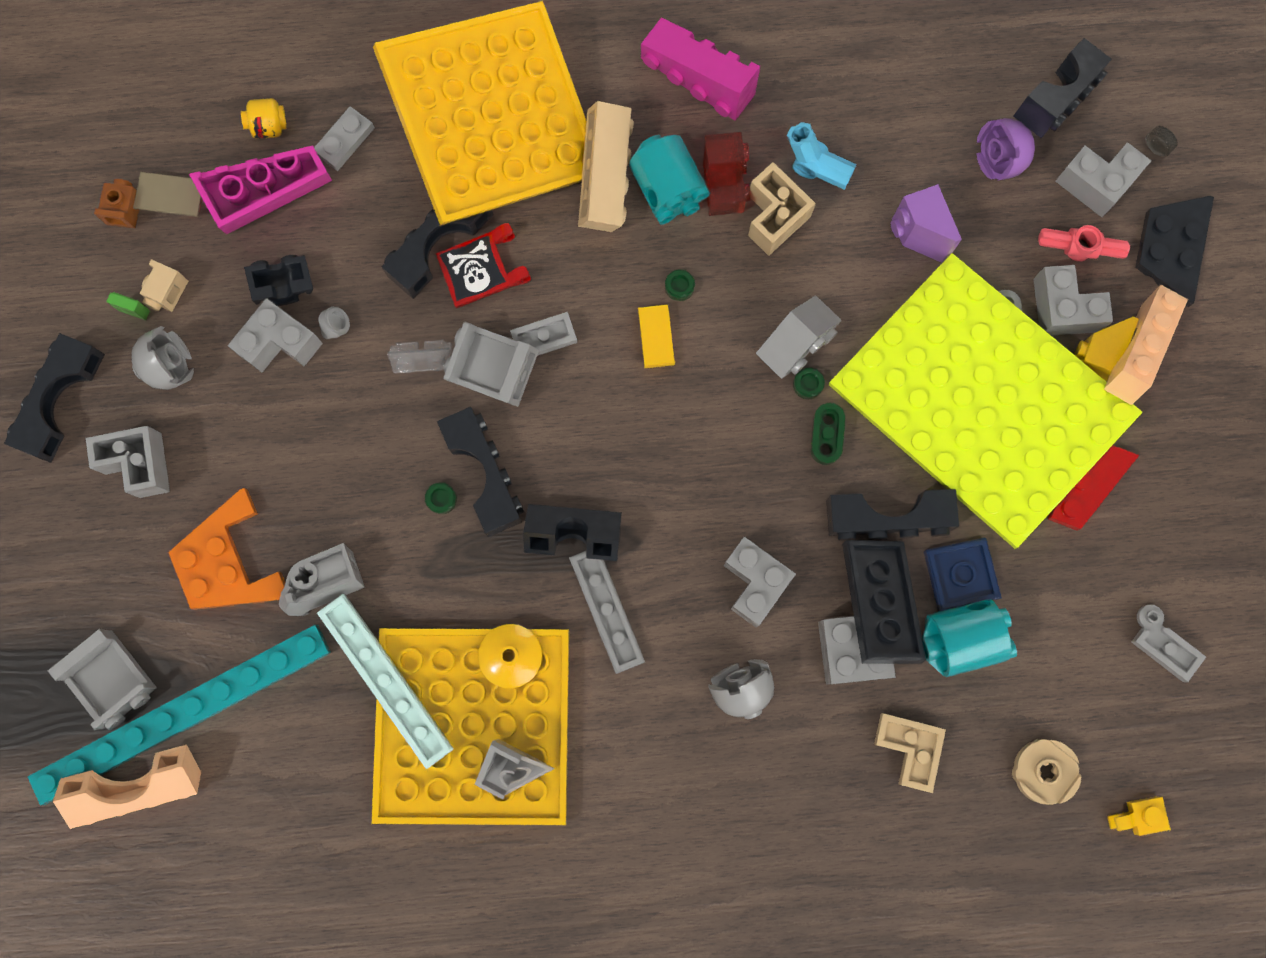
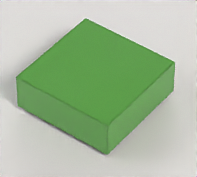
(128, 305)

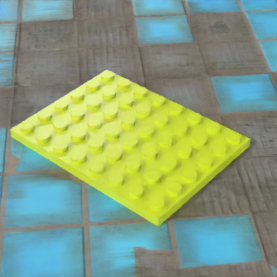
(984, 400)

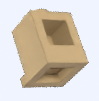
(162, 287)

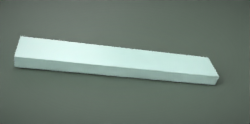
(385, 681)

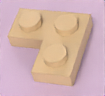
(921, 747)

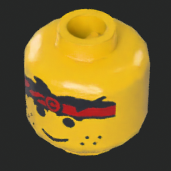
(264, 118)

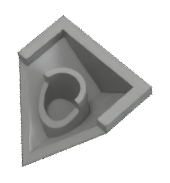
(508, 769)

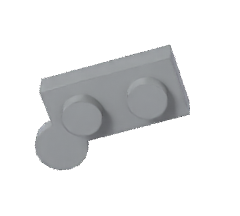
(1165, 645)

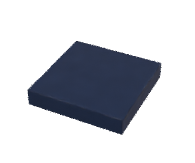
(962, 574)

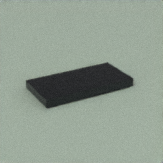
(883, 602)

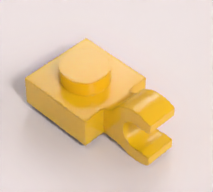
(1144, 816)

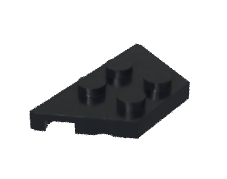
(1175, 244)

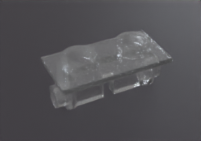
(408, 358)

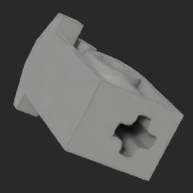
(320, 580)

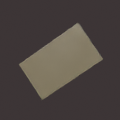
(167, 194)

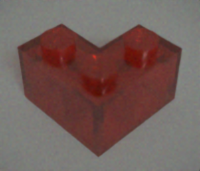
(723, 172)

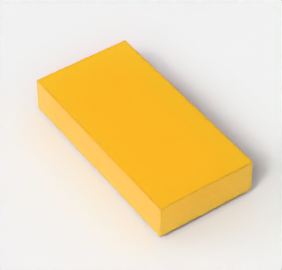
(656, 336)

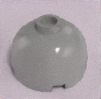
(160, 359)
(743, 690)

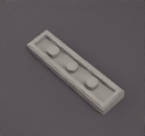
(607, 612)

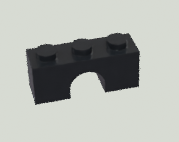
(549, 525)

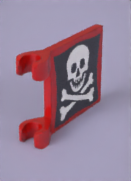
(476, 268)

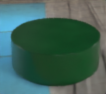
(679, 285)
(808, 383)
(440, 498)

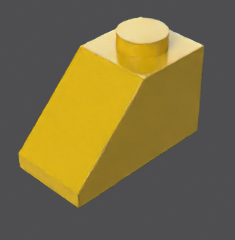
(1106, 347)

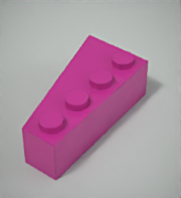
(701, 68)
(259, 186)

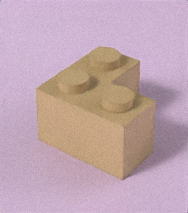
(783, 208)

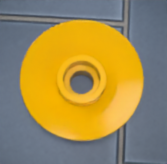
(524, 665)

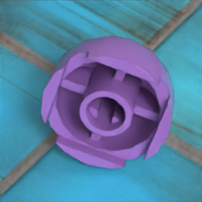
(1005, 148)

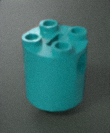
(668, 177)
(968, 638)

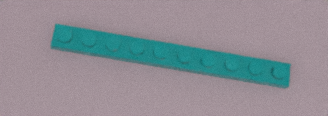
(184, 711)

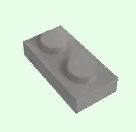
(344, 138)
(547, 333)

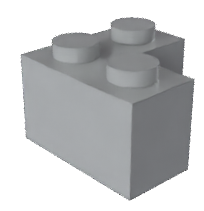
(1100, 182)
(1063, 309)
(272, 331)
(798, 334)
(135, 453)
(765, 580)
(842, 654)

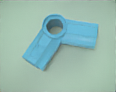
(815, 160)

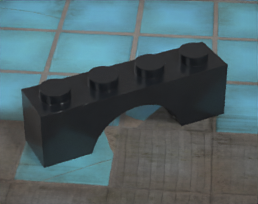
(1079, 76)
(409, 264)
(35, 426)
(465, 437)
(852, 516)

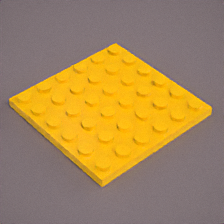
(487, 109)
(471, 714)

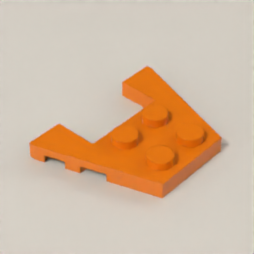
(211, 564)

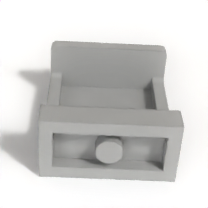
(490, 363)
(104, 679)

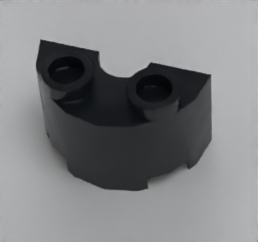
(279, 282)

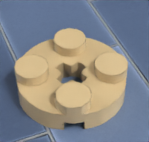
(1065, 770)

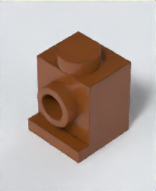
(117, 204)

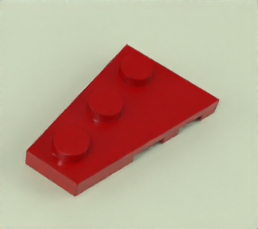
(1093, 488)

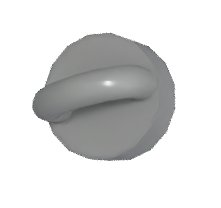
(333, 322)

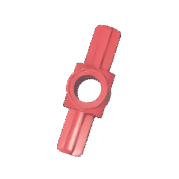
(1091, 235)

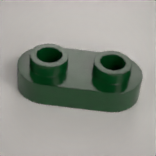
(826, 434)

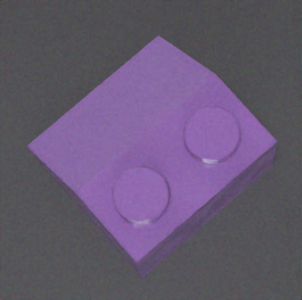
(926, 224)

